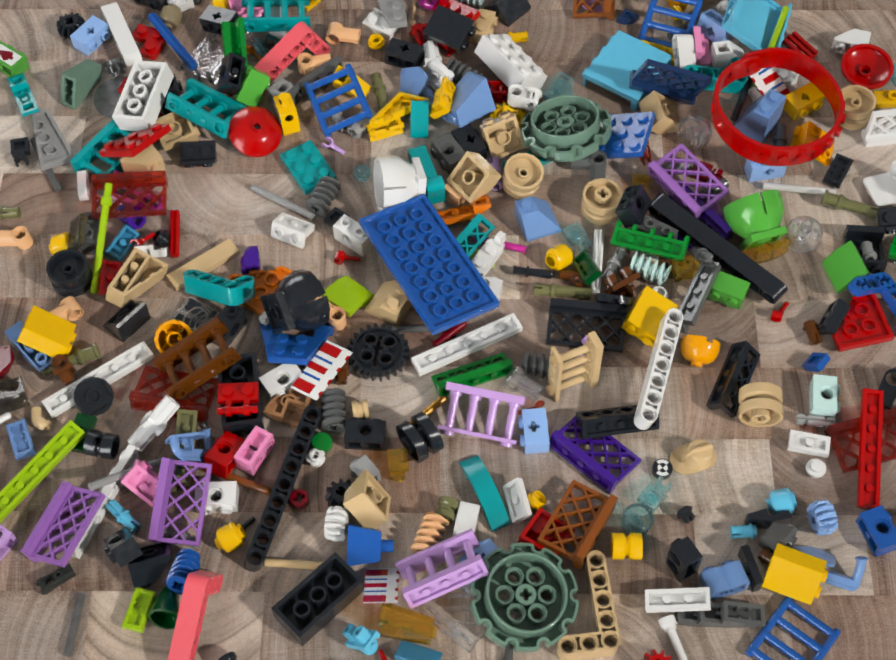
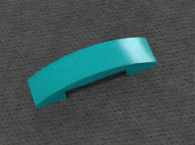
(23, 94)
(486, 492)

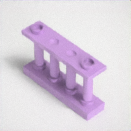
(494, 399)
(447, 579)

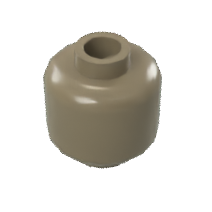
(171, 16)

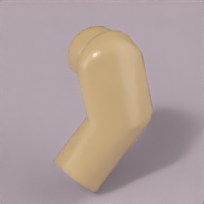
(38, 421)

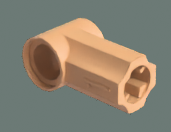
(337, 33)
(308, 62)
(17, 237)
(68, 309)
(336, 312)

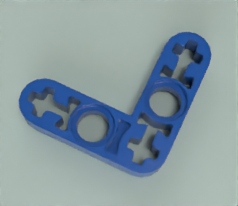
(885, 288)

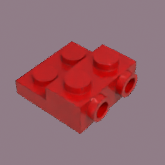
(535, 527)

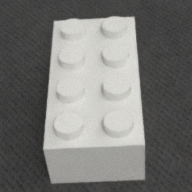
(509, 61)
(143, 95)

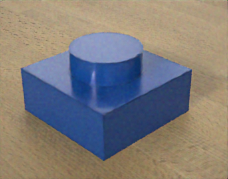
(816, 362)

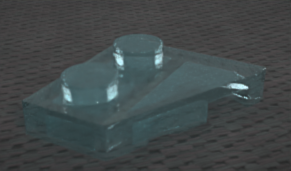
(560, 85)

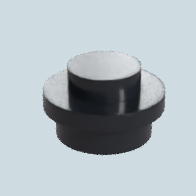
(161, 238)

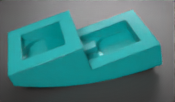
(419, 119)

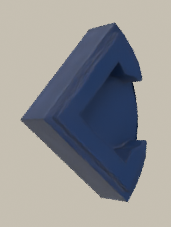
(627, 17)

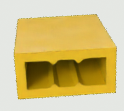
(646, 315)
(47, 332)
(795, 574)

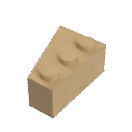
(135, 277)

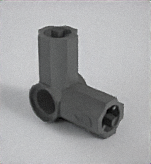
(594, 162)

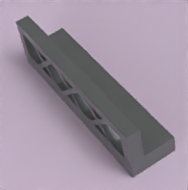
(698, 293)

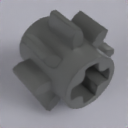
(115, 67)

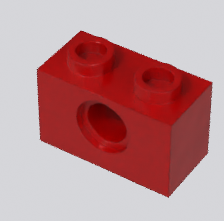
(223, 453)

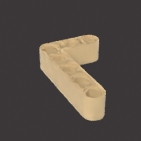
(600, 613)

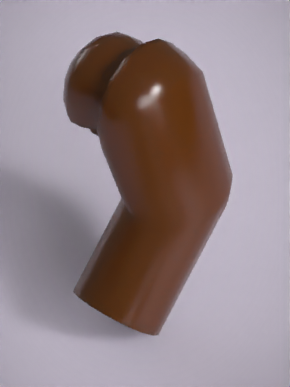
(573, 276)

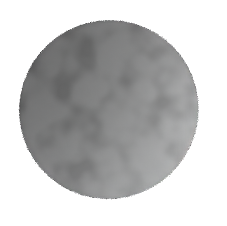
(107, 96)

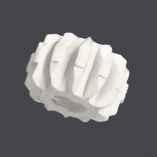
(336, 523)

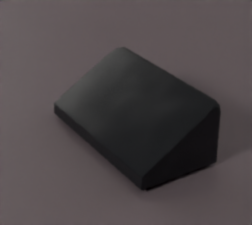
(833, 317)

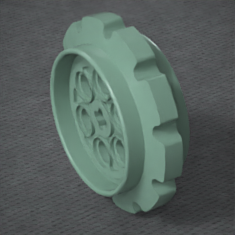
(566, 128)
(524, 633)

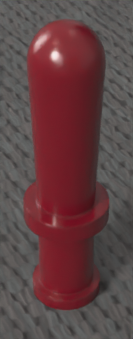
(445, 336)

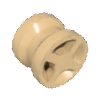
(360, 409)

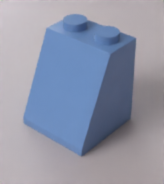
(470, 100)
(761, 116)

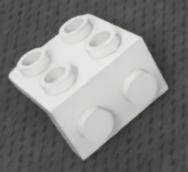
(882, 187)

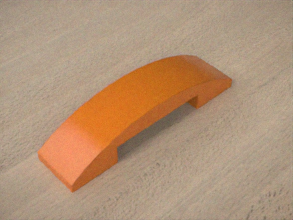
(466, 212)

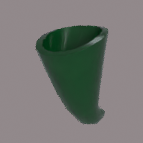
(165, 609)

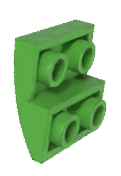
(844, 266)

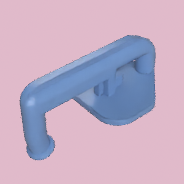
(414, 81)
(187, 439)
(834, 578)

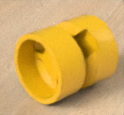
(626, 546)

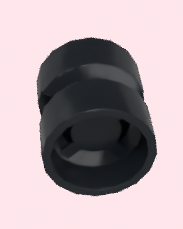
(101, 444)

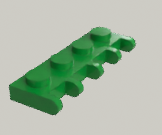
(649, 242)

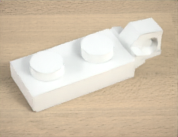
(489, 253)

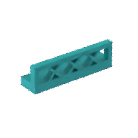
(468, 232)

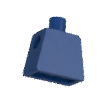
(365, 545)

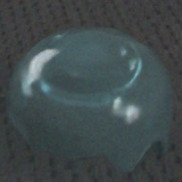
(637, 519)

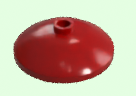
(870, 60)
(254, 141)

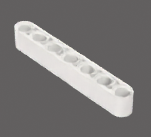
(661, 357)

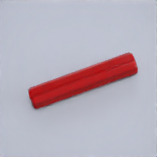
(174, 233)

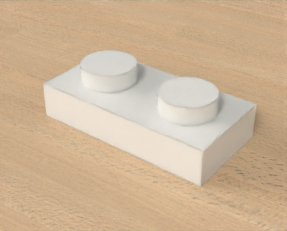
(809, 443)
(517, 500)

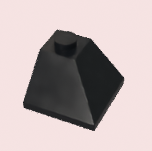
(150, 565)

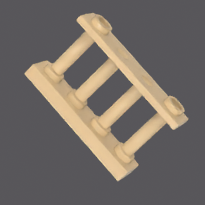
(588, 371)

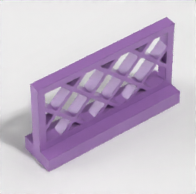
(674, 187)
(162, 498)
(53, 519)

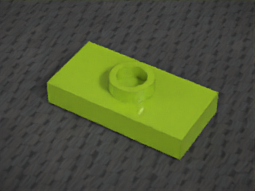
(138, 610)

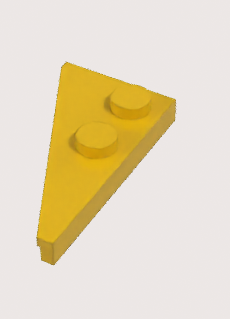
(395, 108)

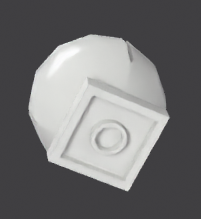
(397, 180)

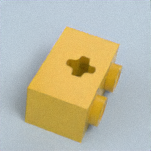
(803, 101)

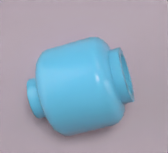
(781, 501)

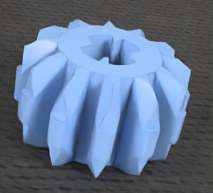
(822, 517)

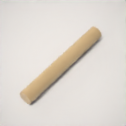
(298, 564)

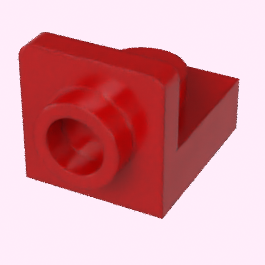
(417, 33)

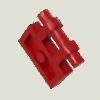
(238, 393)

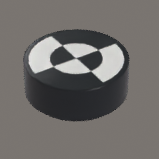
(662, 468)

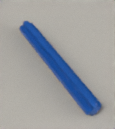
(172, 41)

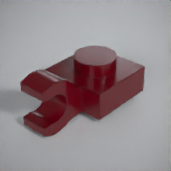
(716, 172)

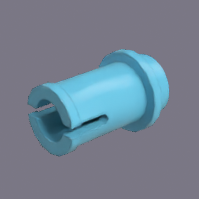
(743, 531)

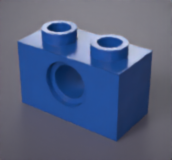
(868, 523)

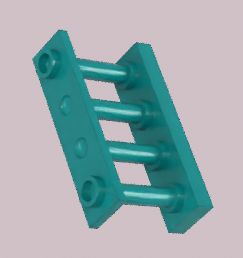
(273, 24)
(205, 97)
(90, 152)

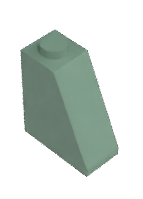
(79, 82)

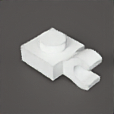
(149, 249)

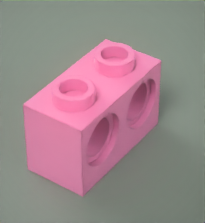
(254, 450)

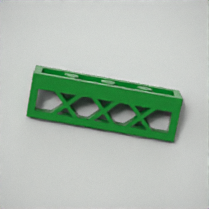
(234, 38)
(475, 376)

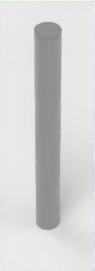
(257, 189)
(117, 476)

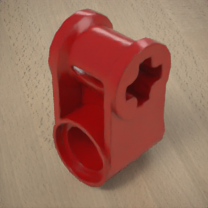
(497, 91)

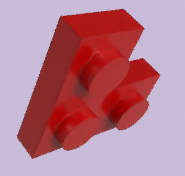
(152, 41)

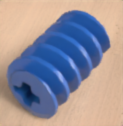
(185, 562)

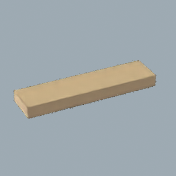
(206, 262)

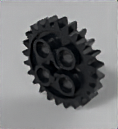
(396, 354)

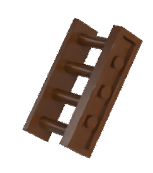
(187, 347)

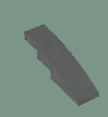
(320, 72)
(725, 615)

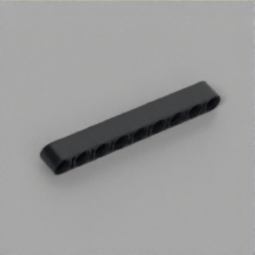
(724, 252)
(282, 495)

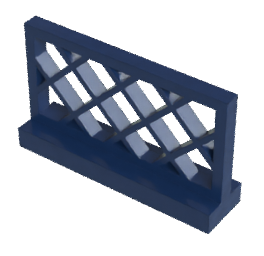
(645, 81)

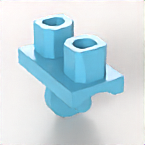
(361, 639)

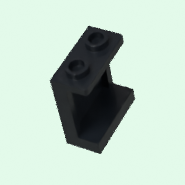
(450, 29)
(874, 234)

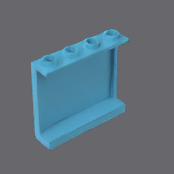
(754, 22)
(617, 60)

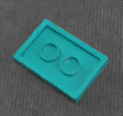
(306, 165)

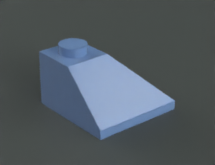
(535, 218)

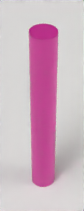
(509, 246)

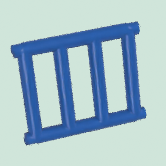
(669, 12)
(360, 99)
(775, 618)

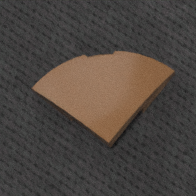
(287, 408)

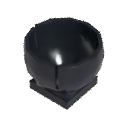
(288, 305)

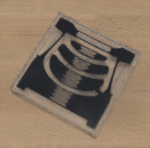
(195, 313)

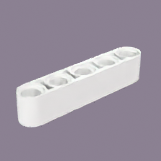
(121, 33)

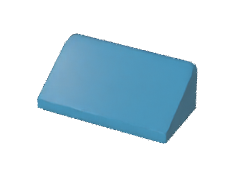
(120, 245)
(412, 651)

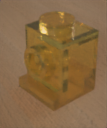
(684, 270)
(397, 464)

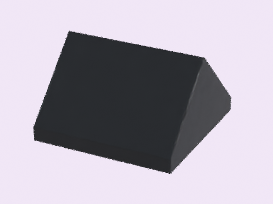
(508, 10)
(128, 320)

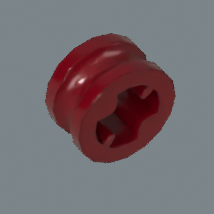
(293, 498)

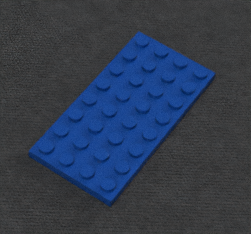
(429, 264)

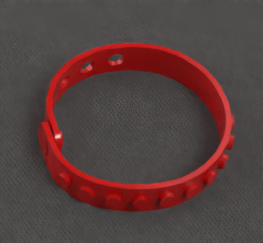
(800, 64)

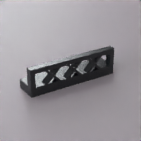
(730, 374)
(610, 422)

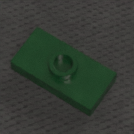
(586, 267)
(86, 423)

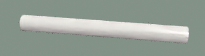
(796, 188)

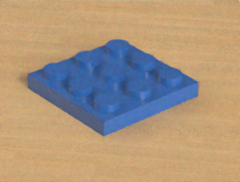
(628, 135)

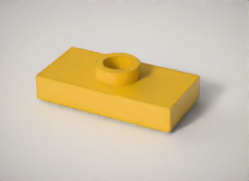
(885, 98)

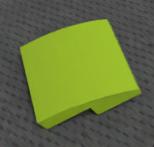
(348, 295)

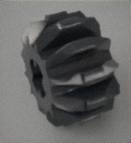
(69, 24)
(334, 492)

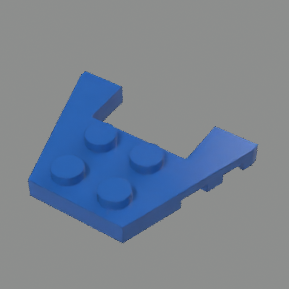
(292, 348)

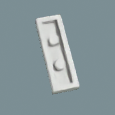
(677, 600)

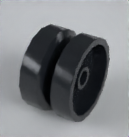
(69, 273)
(419, 437)

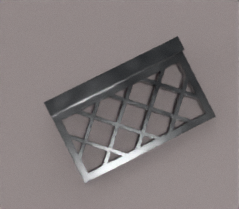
(590, 310)

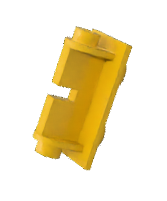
(386, 130)

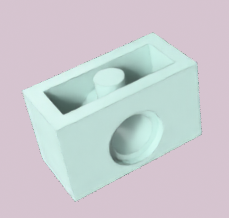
(824, 386)

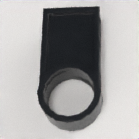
(889, 391)

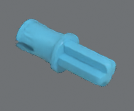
(123, 516)

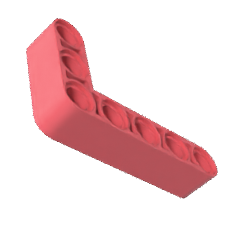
(289, 48)
(192, 608)

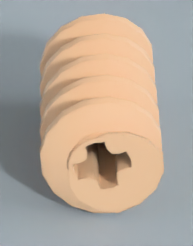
(429, 532)

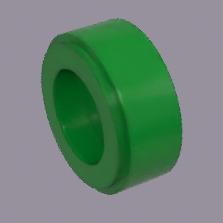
(322, 441)

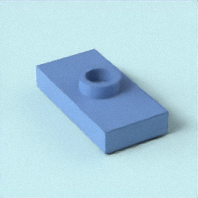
(20, 439)

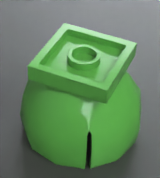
(756, 219)

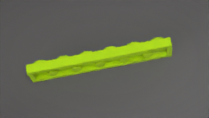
(39, 467)

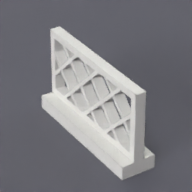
(879, 134)

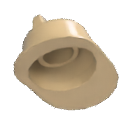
(693, 457)

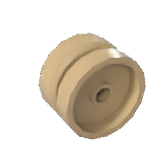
(858, 106)
(522, 175)
(600, 201)
(760, 404)

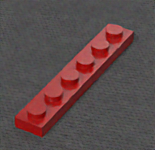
(870, 449)

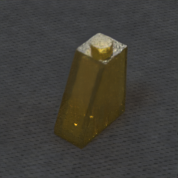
(406, 625)

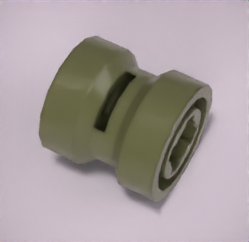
(446, 508)

